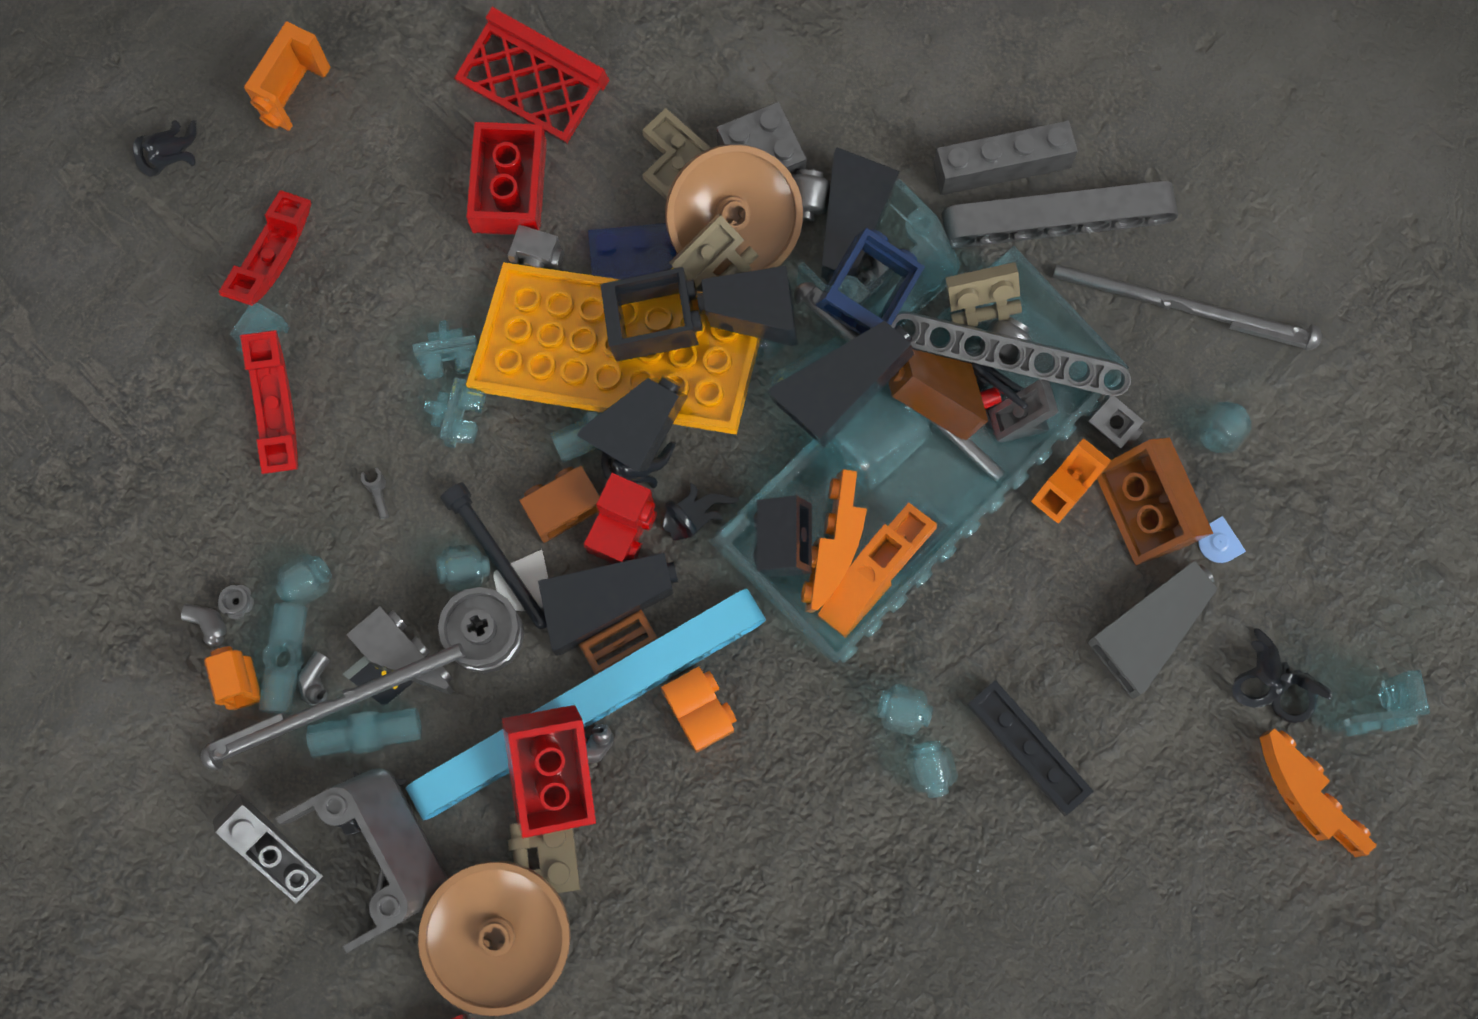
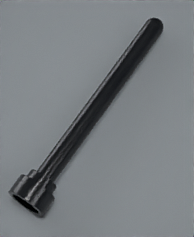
(458, 499)

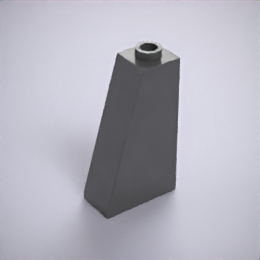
(1150, 631)

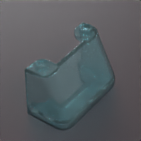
(878, 435)

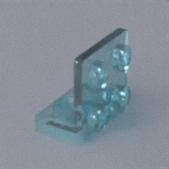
(1404, 700)

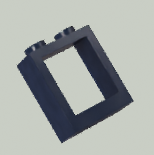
(898, 260)

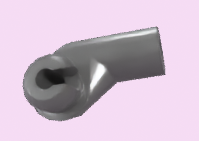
(209, 621)
(310, 682)
(599, 743)

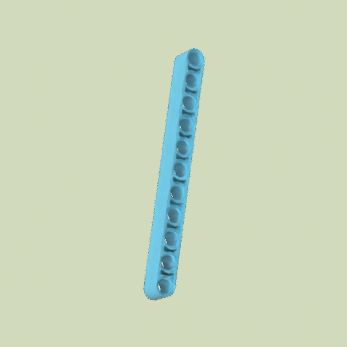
(595, 698)

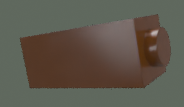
(942, 392)

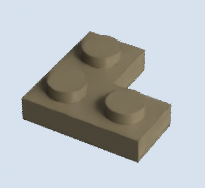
(676, 144)

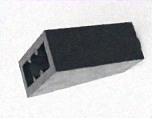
(751, 304)
(637, 422)

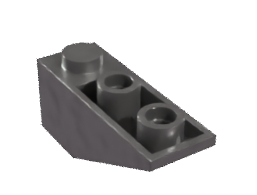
(389, 649)
(265, 848)

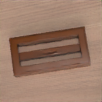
(611, 631)

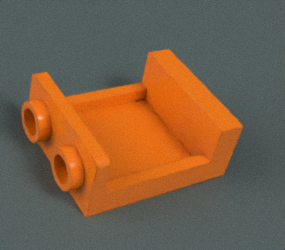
(281, 71)

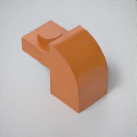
(1071, 480)

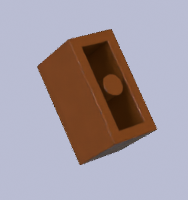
(560, 503)

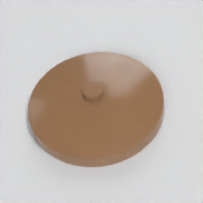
(748, 191)
(494, 938)

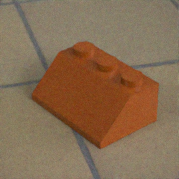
(1153, 501)

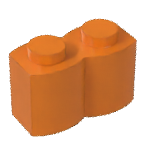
(232, 678)
(699, 709)

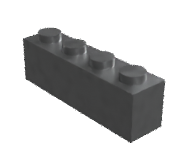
(1004, 157)

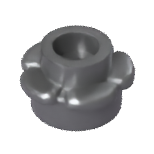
(231, 593)

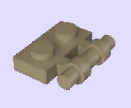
(710, 249)
(984, 287)
(556, 856)

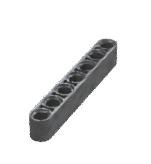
(1060, 214)
(1024, 362)

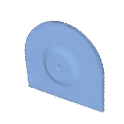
(1222, 544)

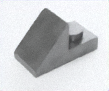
(1013, 422)

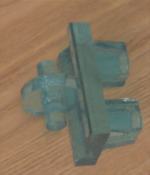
(445, 346)
(460, 399)

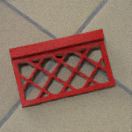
(545, 50)

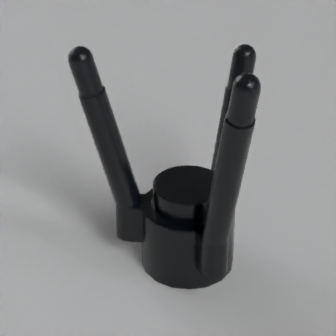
(989, 376)

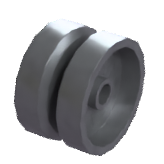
(477, 609)

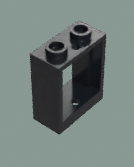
(645, 288)

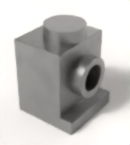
(535, 249)
(1131, 423)

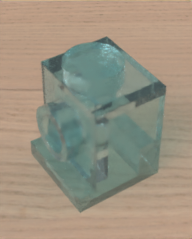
(256, 320)

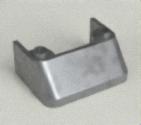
(393, 838)

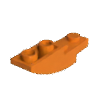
(834, 555)
(875, 568)
(1300, 785)

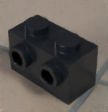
(783, 536)

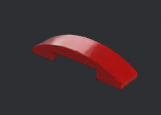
(270, 251)
(271, 401)

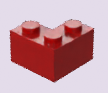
(622, 517)

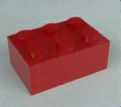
(506, 177)
(549, 771)

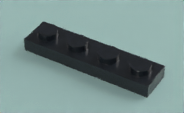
(1030, 748)

